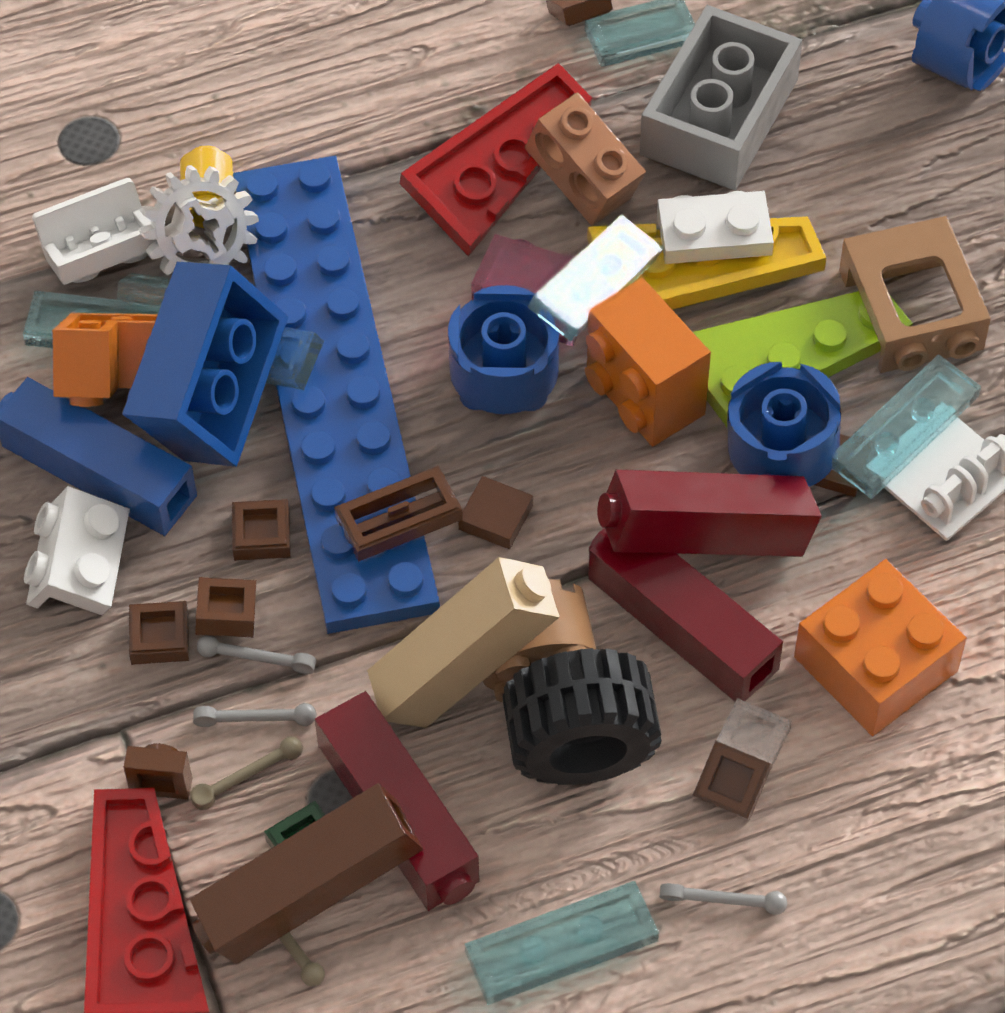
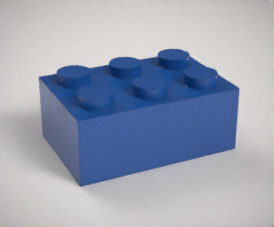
(206, 363)

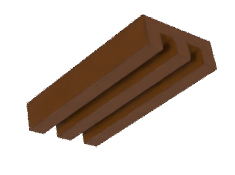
(402, 521)

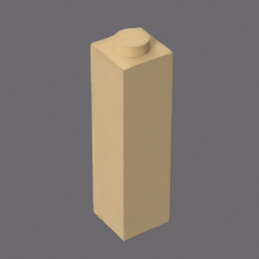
(463, 642)

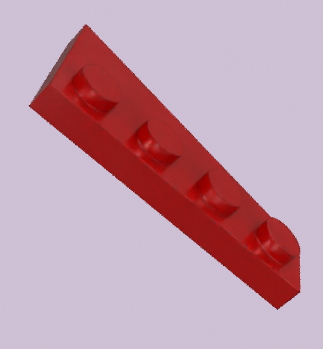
(486, 166)
(137, 923)

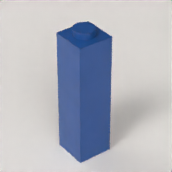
(96, 455)

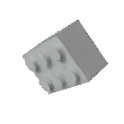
(720, 97)

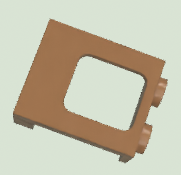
(905, 250)

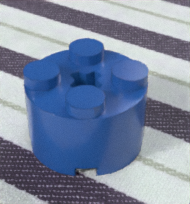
(961, 40)
(502, 352)
(784, 422)

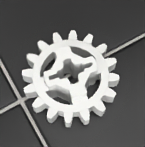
(217, 215)

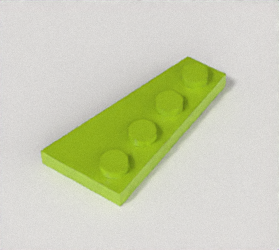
(816, 334)

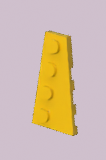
(684, 284)

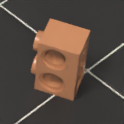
(584, 159)

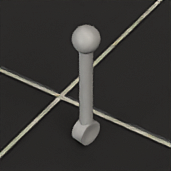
(301, 662)
(207, 716)
(773, 902)

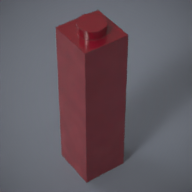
(708, 513)
(688, 616)
(368, 752)

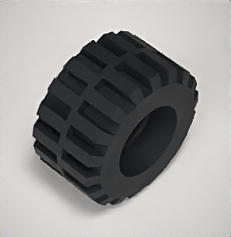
(581, 717)

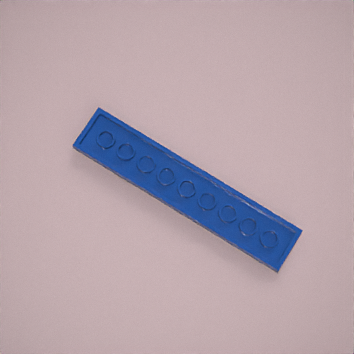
(345, 420)

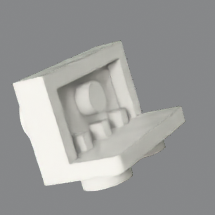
(714, 227)
(93, 232)
(77, 551)

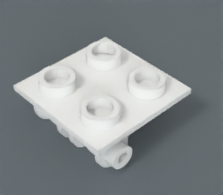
(952, 478)

